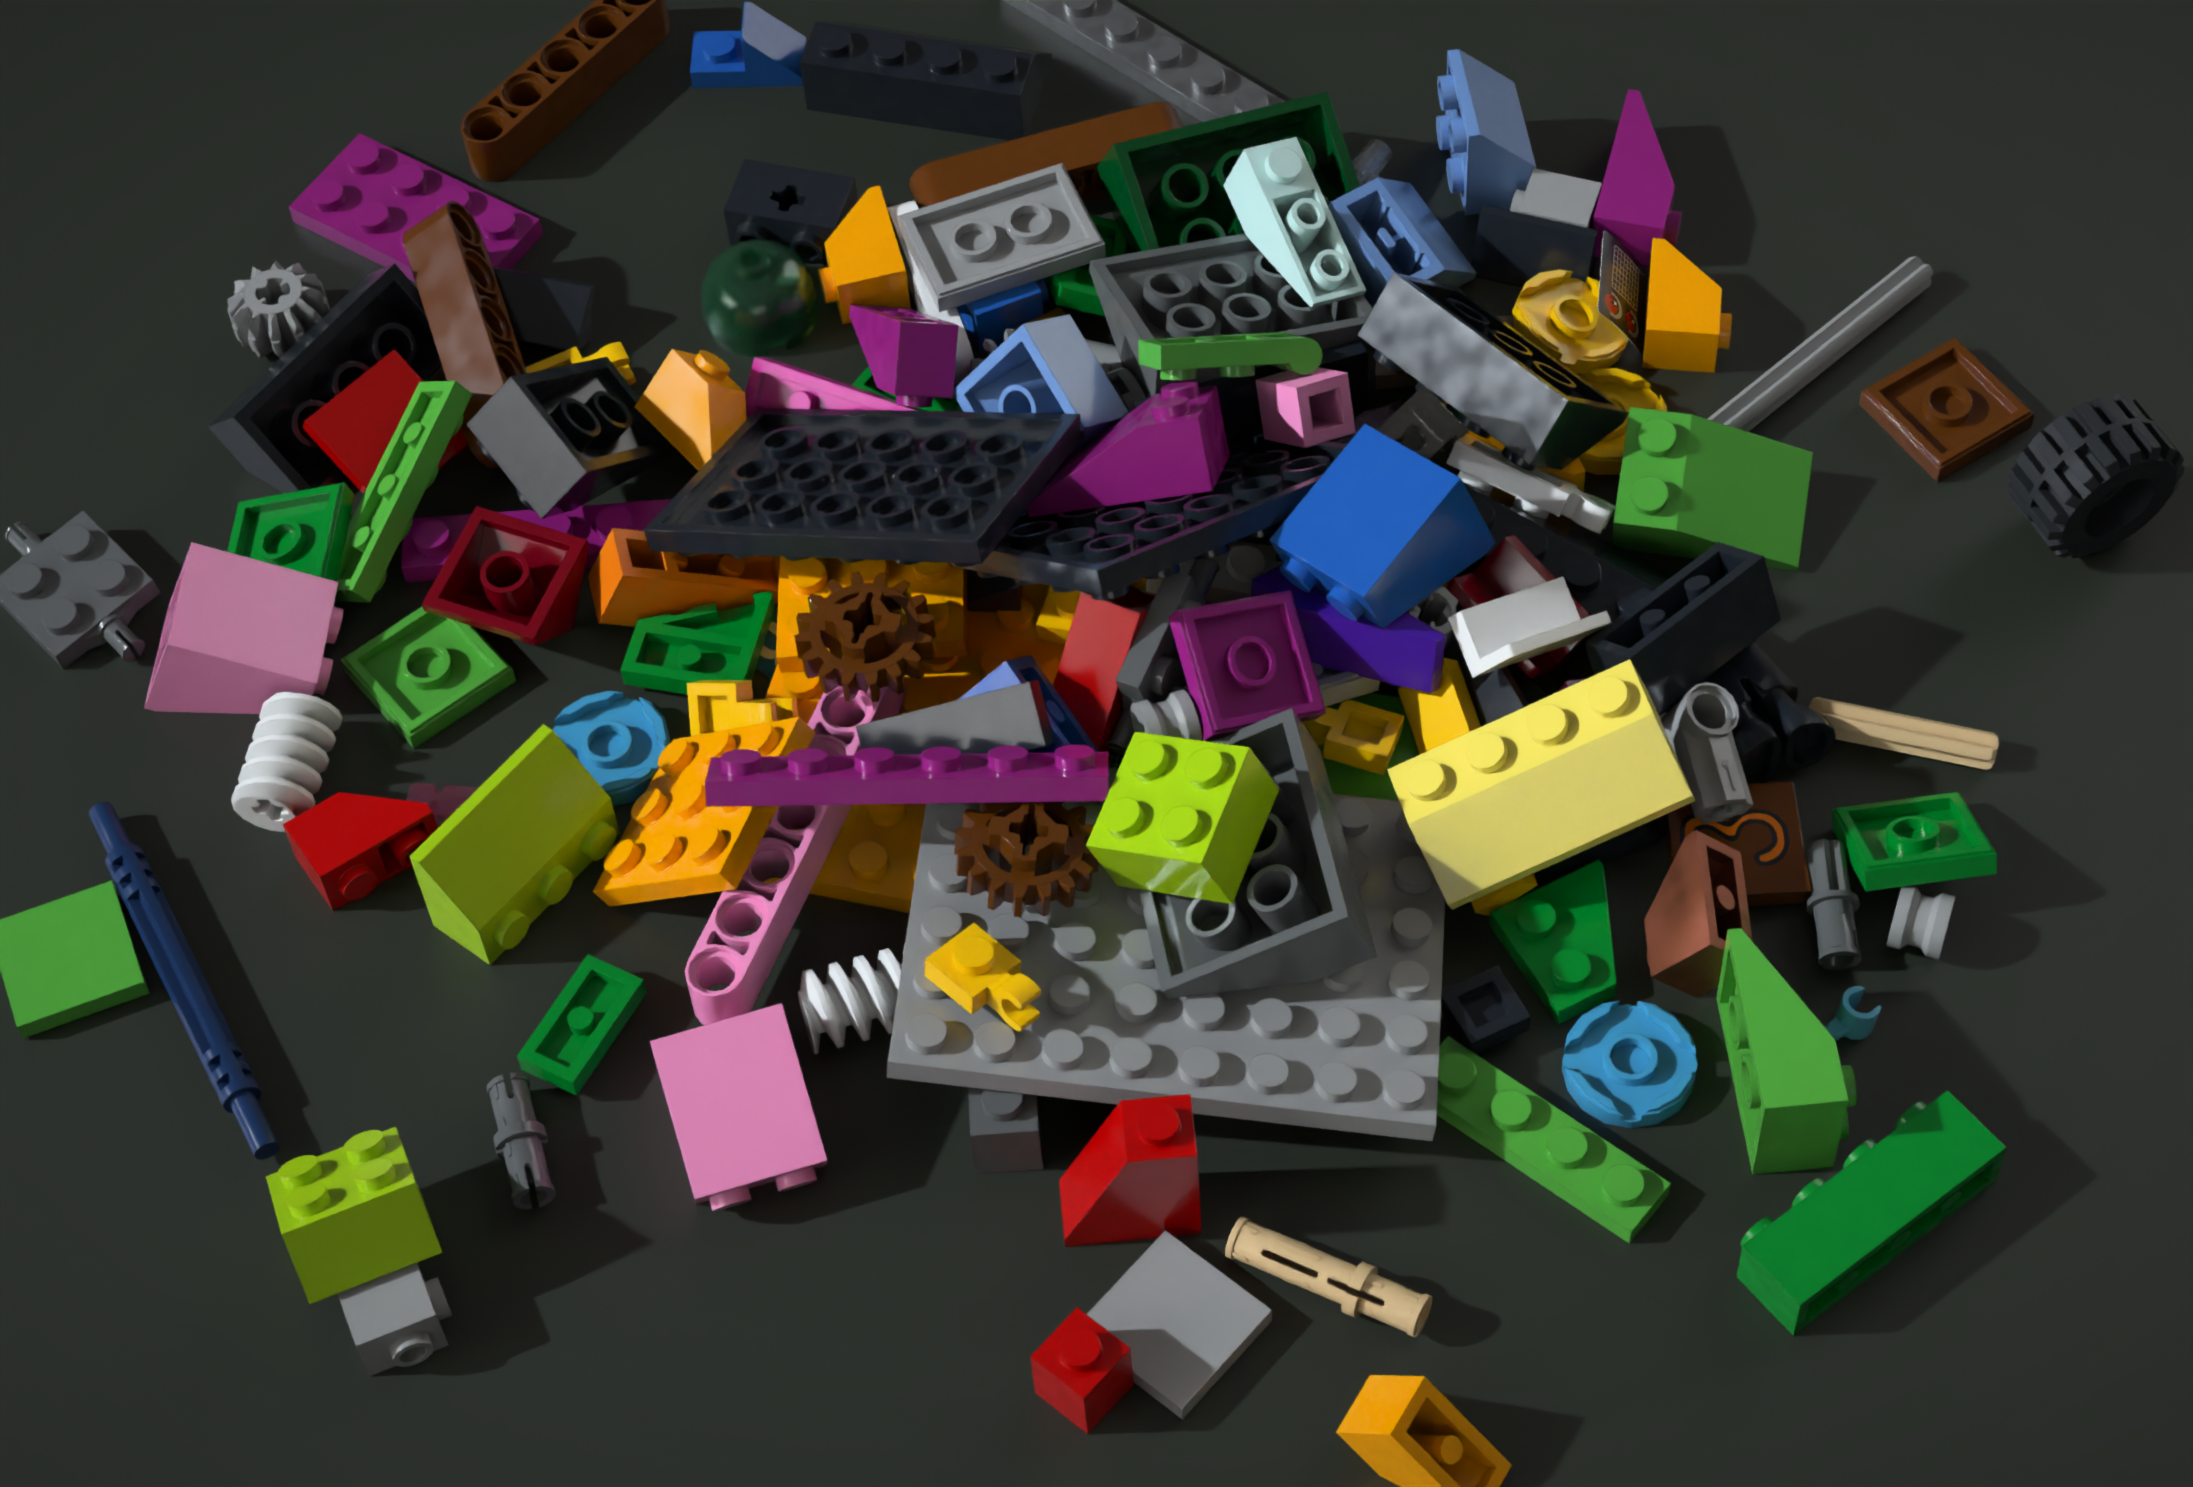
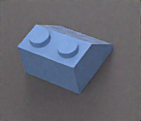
(1044, 371)

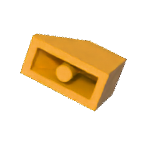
(864, 259)
(1682, 314)
(694, 404)
(1418, 1436)

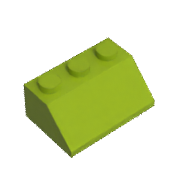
(514, 846)

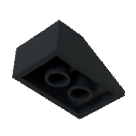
(568, 435)

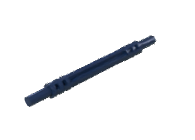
(184, 981)

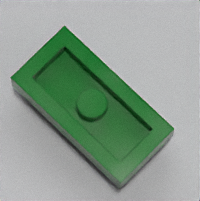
(582, 1024)

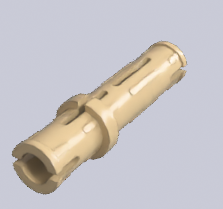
(1400, 1305)

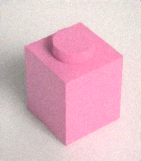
(1305, 407)

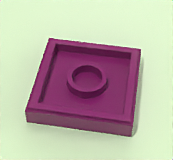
(1246, 662)

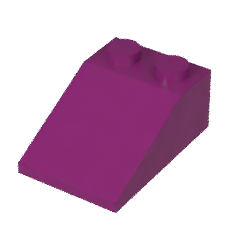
(1155, 452)

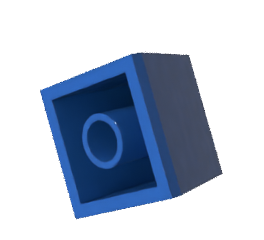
(1381, 530)

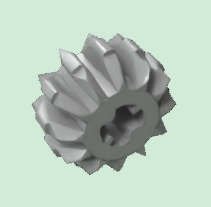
(276, 308)

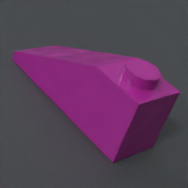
(1637, 187)
(907, 352)

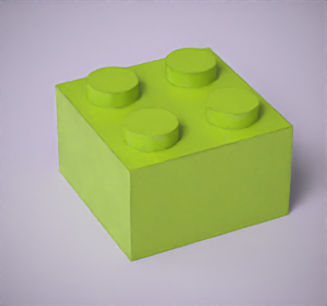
(1183, 817)
(352, 1214)

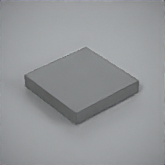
(1180, 1322)

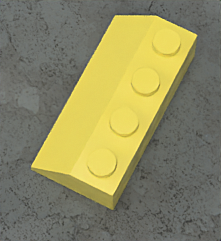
(1540, 784)

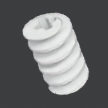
(285, 759)
(850, 1000)

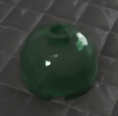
(758, 298)

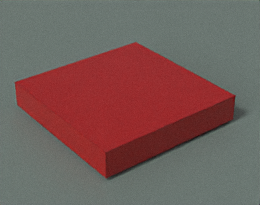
(364, 416)

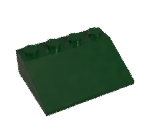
(1171, 182)

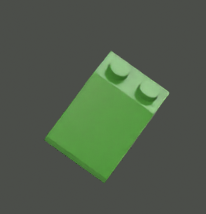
(1706, 484)
(1781, 1065)

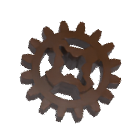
(865, 636)
(994, 858)

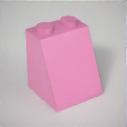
(242, 635)
(739, 1107)

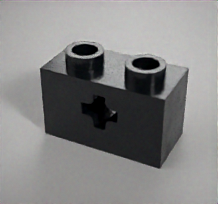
(788, 207)

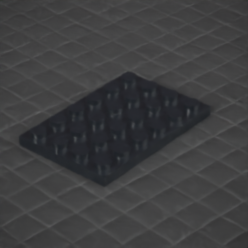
(866, 485)
(1128, 542)

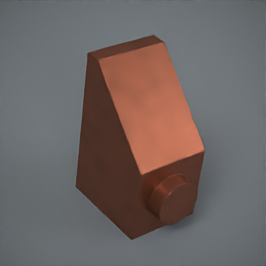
(1692, 914)

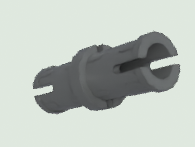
(520, 1141)

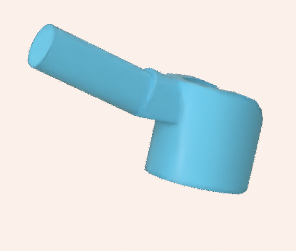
(1850, 1022)

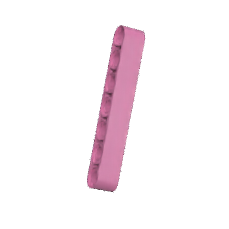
(783, 854)

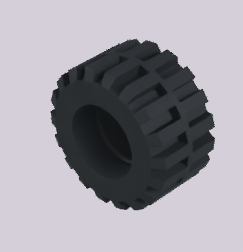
(2095, 476)

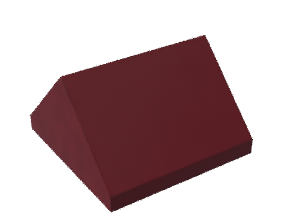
(511, 578)

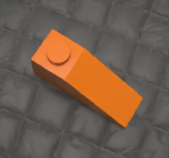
(639, 583)

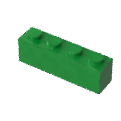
(1868, 1210)

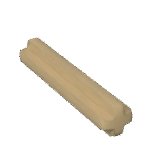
(1909, 734)

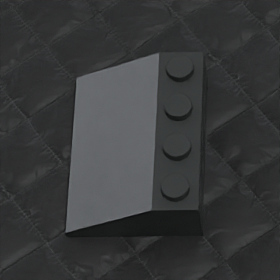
(1211, 291)
(1298, 899)

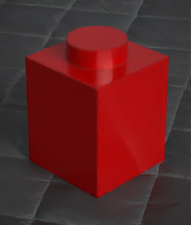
(1082, 1370)

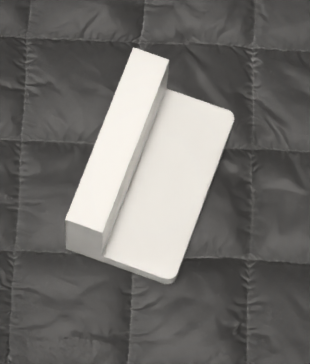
(1521, 626)

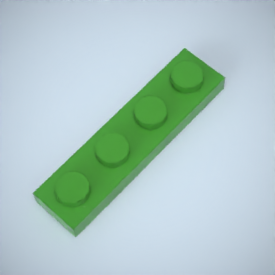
(398, 486)
(1546, 1143)

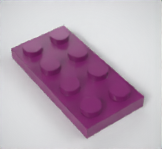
(378, 194)

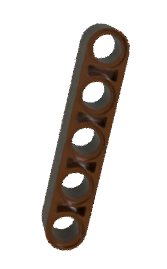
(560, 83)
(1075, 145)
(463, 308)

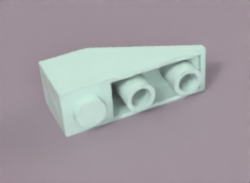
(1292, 222)

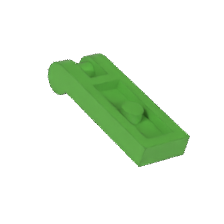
(1232, 354)

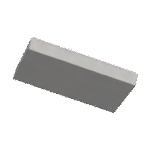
(1001, 237)

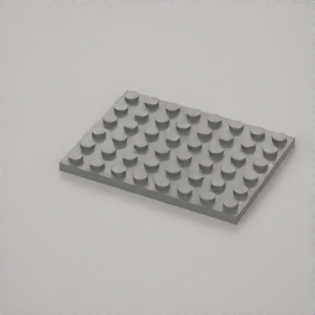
(1309, 1054)

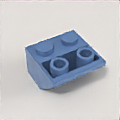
(1483, 133)
(1396, 232)

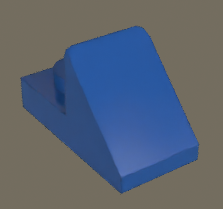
(757, 56)

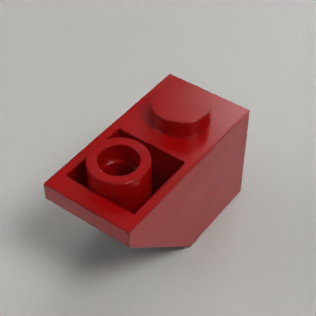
(357, 842)

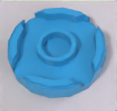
(615, 741)
(1629, 1064)

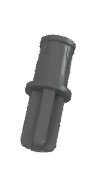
(1833, 905)

